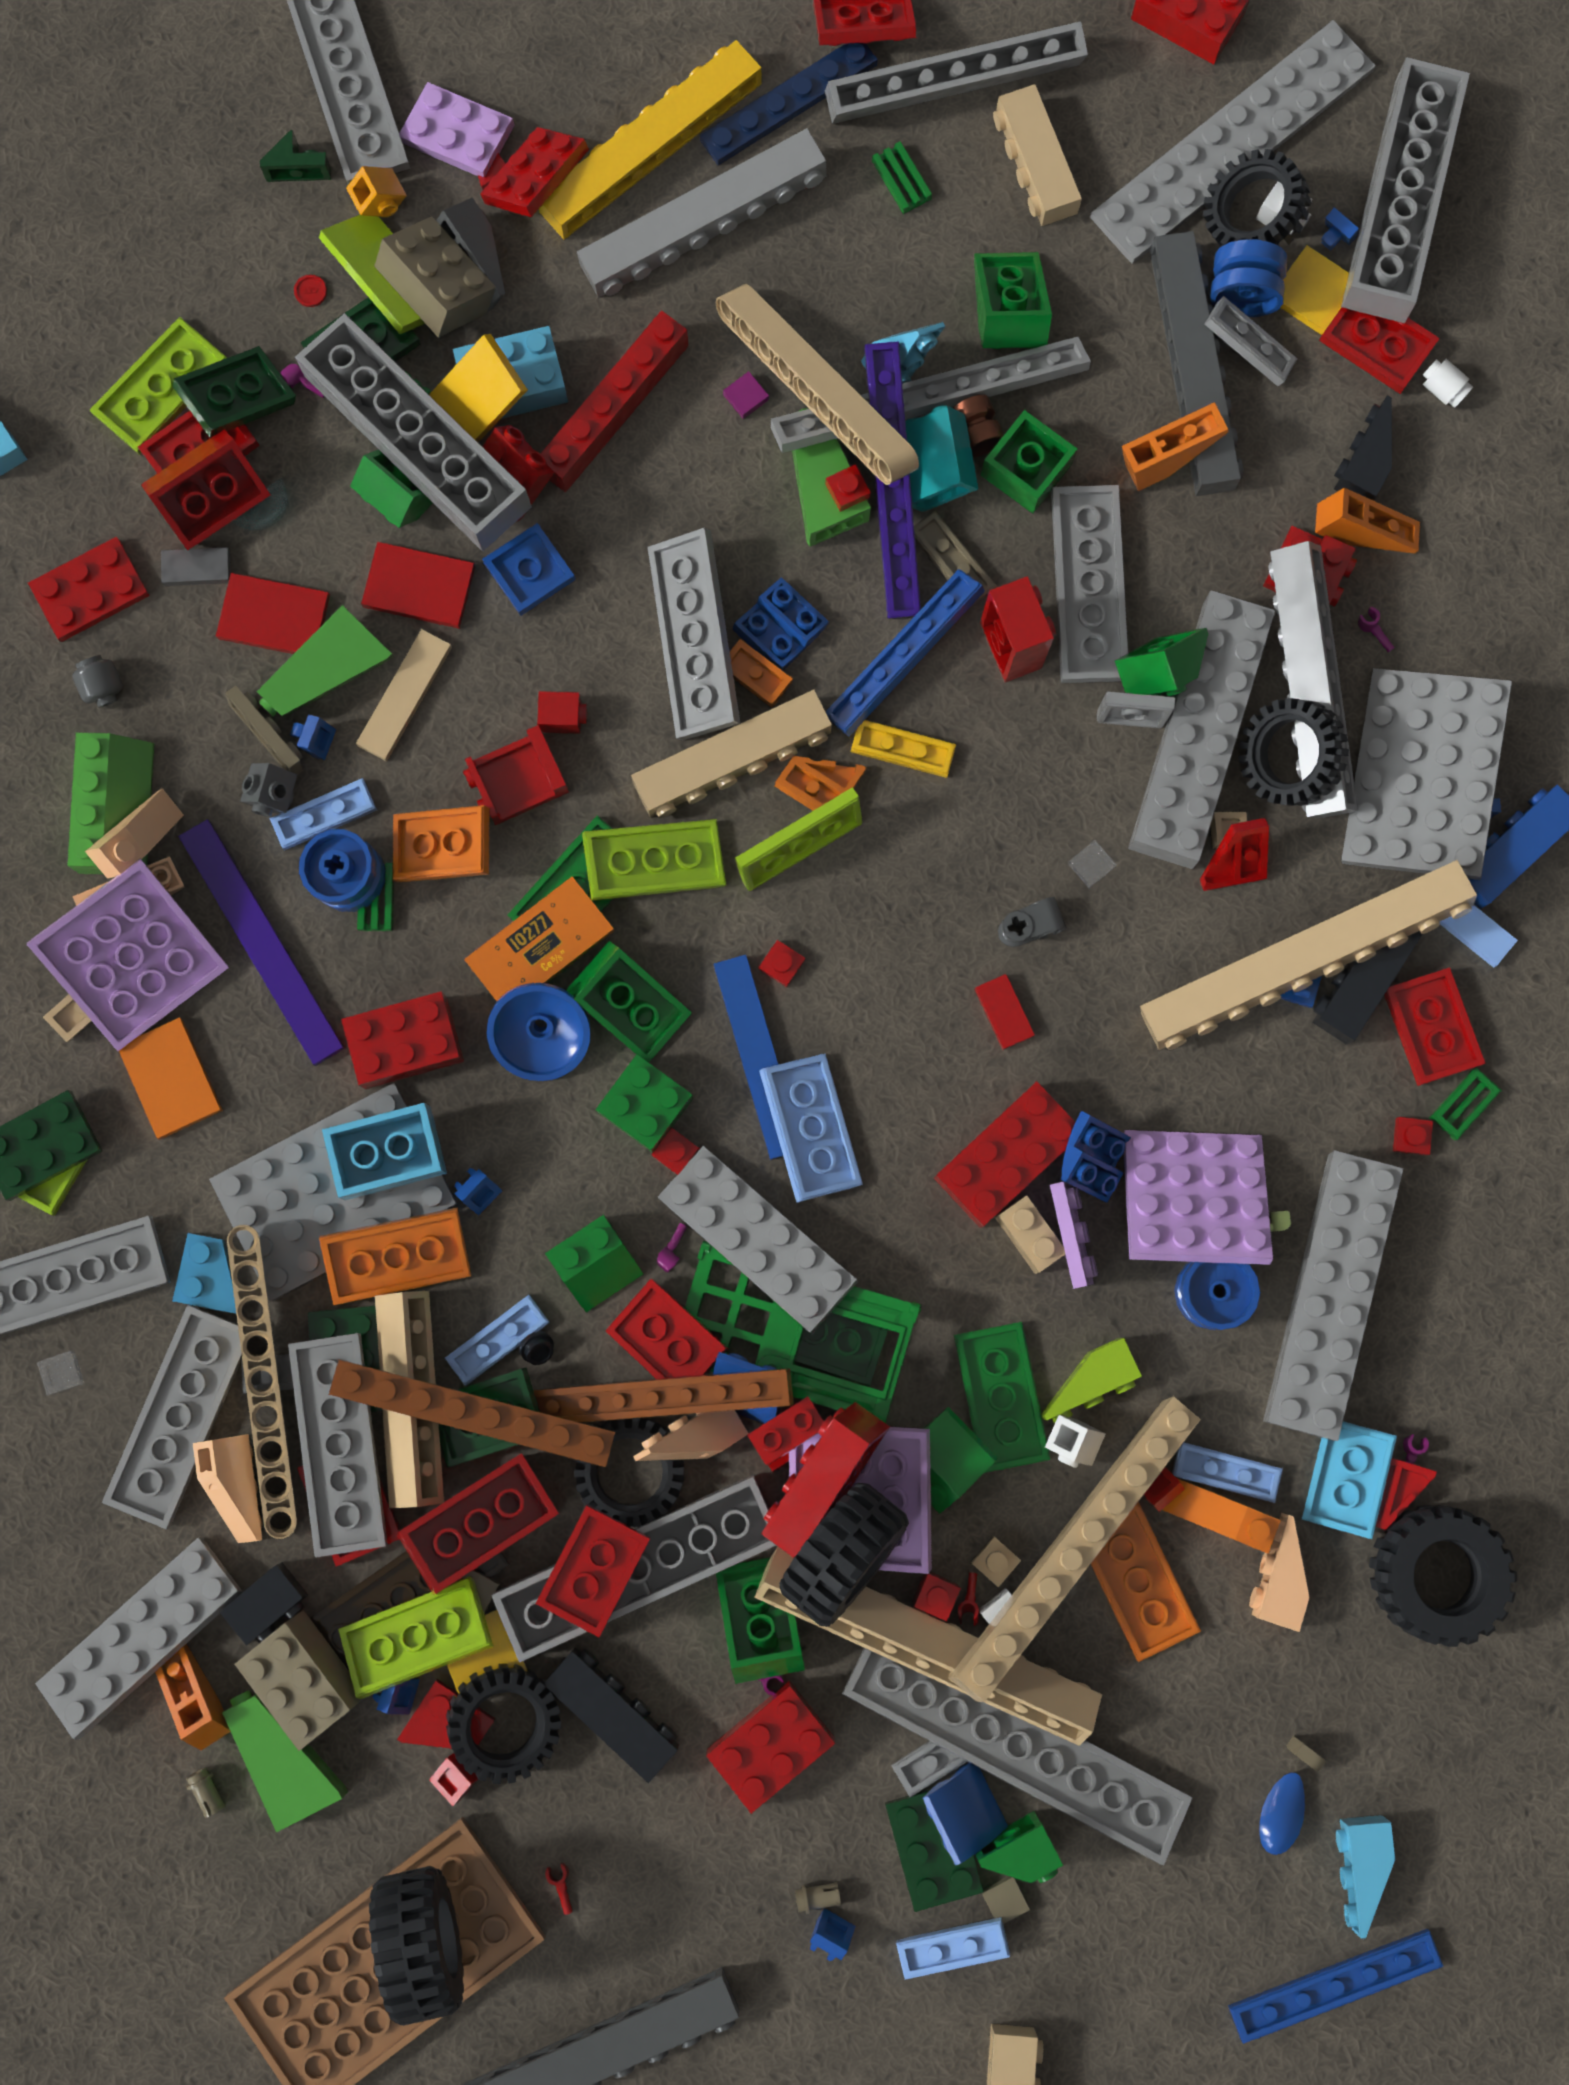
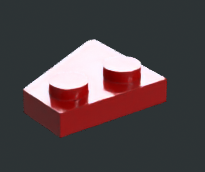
(1240, 856)
(1402, 1486)
(430, 1721)

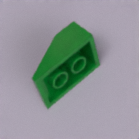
(1011, 300)
(628, 1002)
(758, 1635)

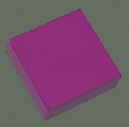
(745, 395)

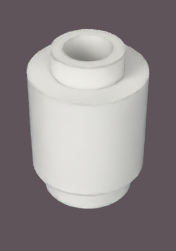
(1447, 382)

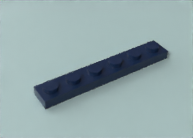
(785, 101)

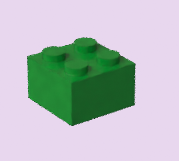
(1028, 461)
(644, 1103)

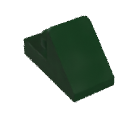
(287, 164)

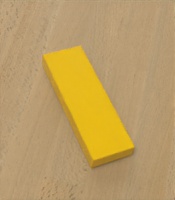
(903, 748)

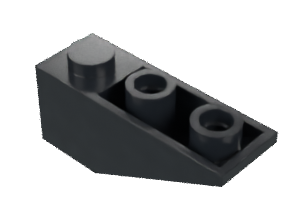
(1371, 456)

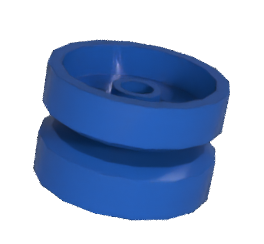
(1250, 276)
(342, 870)
(1205, 1310)

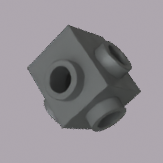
(268, 789)

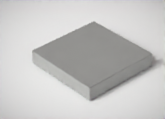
(1135, 709)

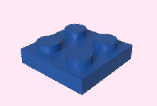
(528, 569)

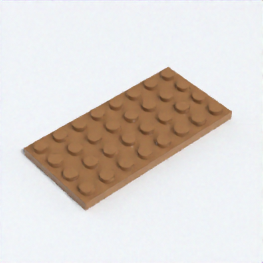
(319, 2001)

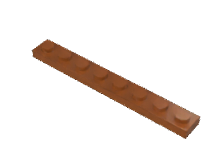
(668, 1396)
(472, 1413)

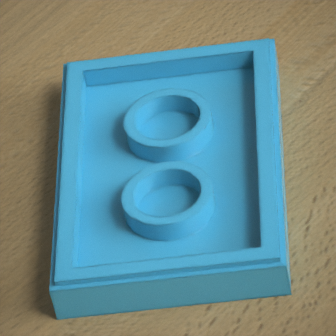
(1350, 1480)

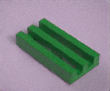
(889, 155)
(389, 898)
(1445, 1124)

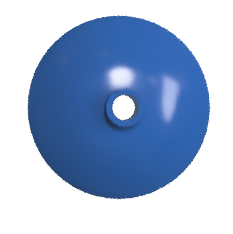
(534, 1050)

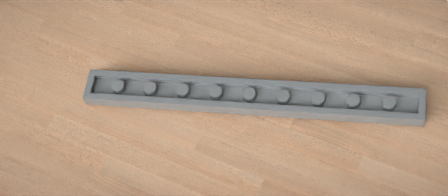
(952, 387)

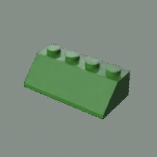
(108, 784)

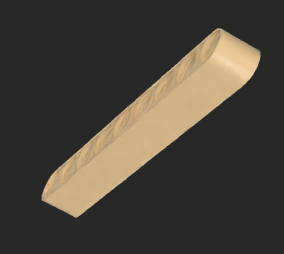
(817, 384)
(256, 1397)

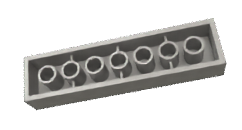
(1405, 190)
(414, 432)
(1202, 733)
(1333, 1295)
(681, 1551)

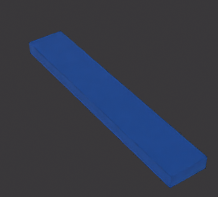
(904, 652)
(751, 1038)
(1335, 1986)

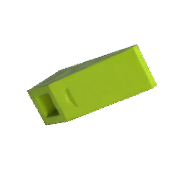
(1097, 1373)

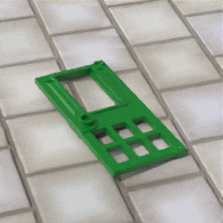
(784, 1335)

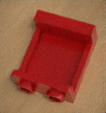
(516, 777)
(785, 1433)

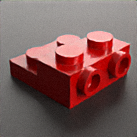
(519, 459)
(1336, 560)

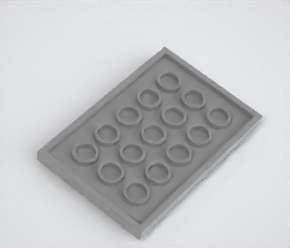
(1427, 772)
(294, 1201)

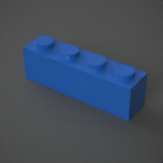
(1522, 842)

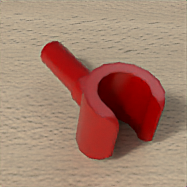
(969, 1604)
(561, 1887)

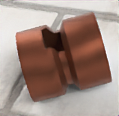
(982, 429)

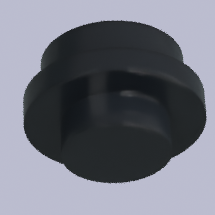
(537, 1348)

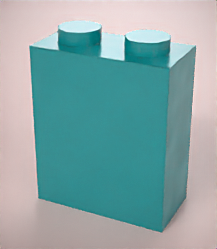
(944, 458)

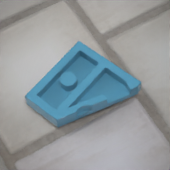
(205, 1275)

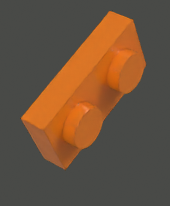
(758, 673)

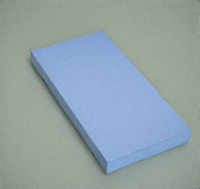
(811, 1127)

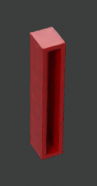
(615, 399)

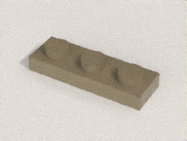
(265, 730)

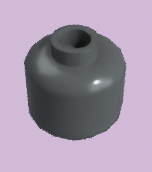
(97, 681)

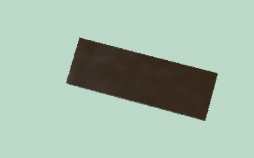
(384, 1589)

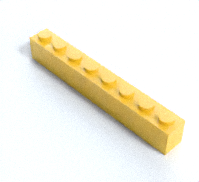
(652, 138)

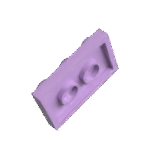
(456, 130)
(1073, 1234)

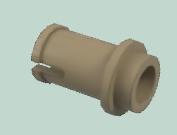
(205, 1792)
(817, 1897)

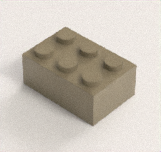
(434, 276)
(299, 1679)

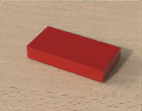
(1004, 1012)

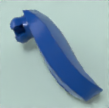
(1282, 1814)

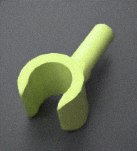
(1280, 1221)

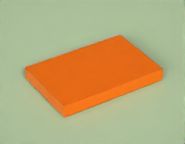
(441, 844)
(170, 1078)

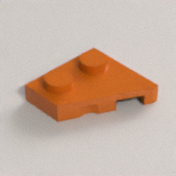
(817, 781)

